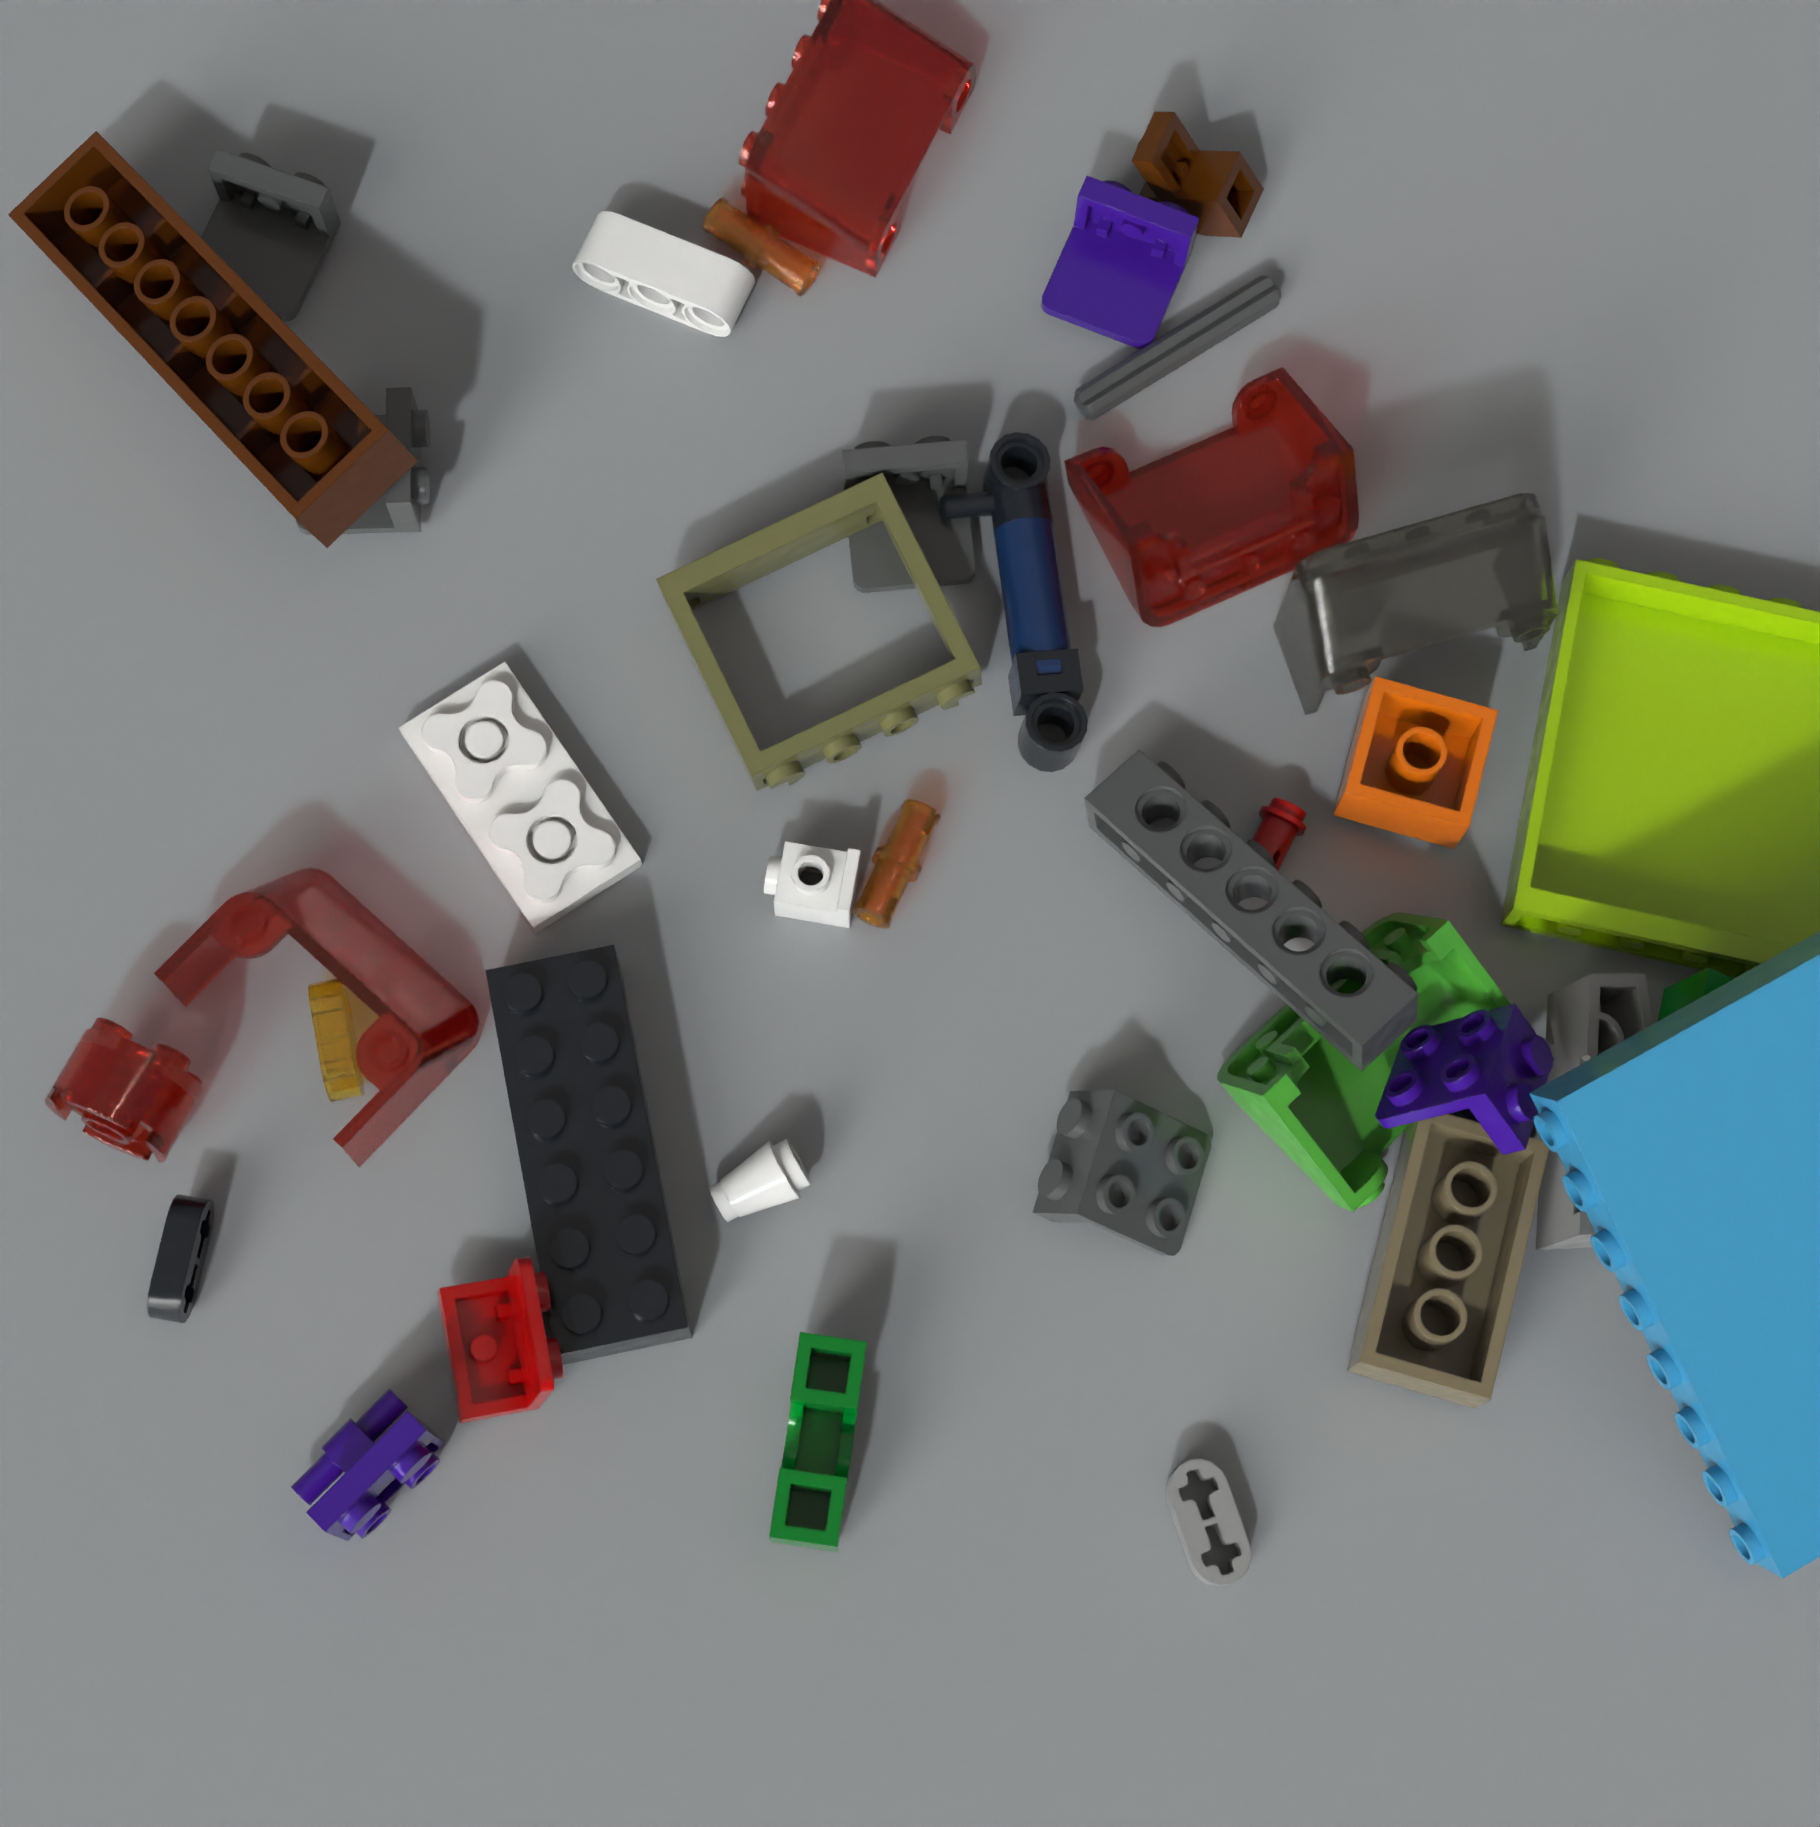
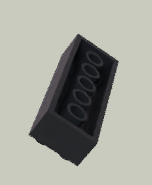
(588, 1154)

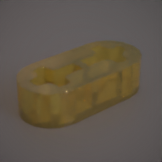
(335, 1039)

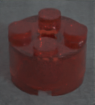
(126, 1091)

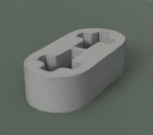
(1223, 1517)

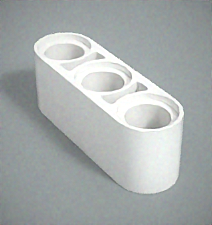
(663, 273)

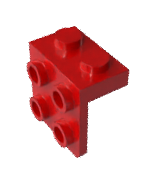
(500, 1343)

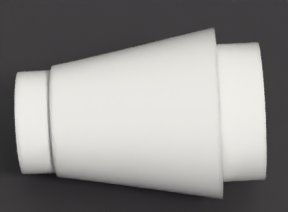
(761, 1181)

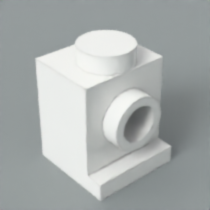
(824, 903)

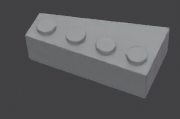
(1580, 1025)

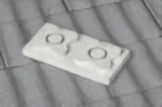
(520, 797)

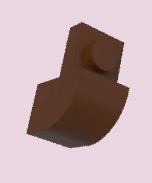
(1203, 182)

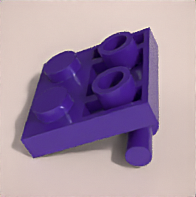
(371, 1468)

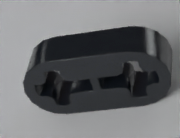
(180, 1258)

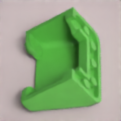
(1317, 1099)

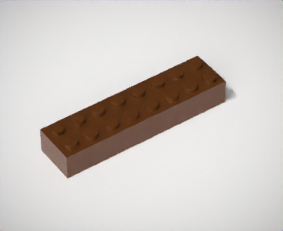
(213, 340)

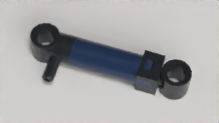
(1044, 667)

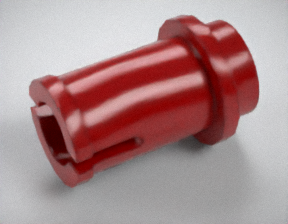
(1279, 827)

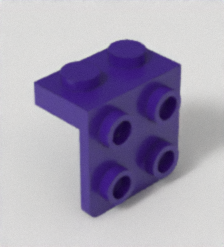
(1120, 263)
(1474, 1064)

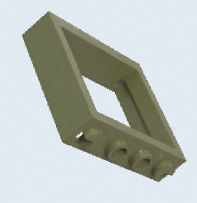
(778, 547)

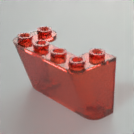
(852, 131)

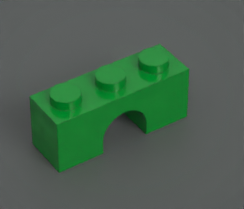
(818, 1442)

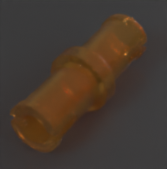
(761, 246)
(896, 863)

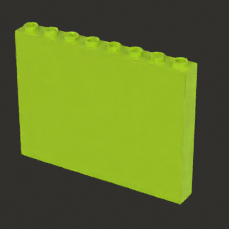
(1673, 774)

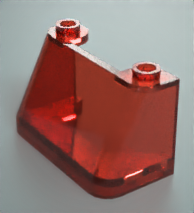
(1224, 507)

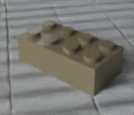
(1448, 1261)

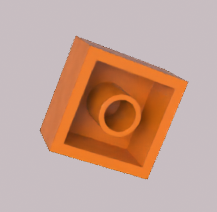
(1415, 762)

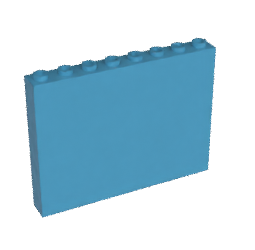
(1706, 1206)

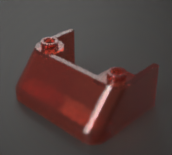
(422, 1018)

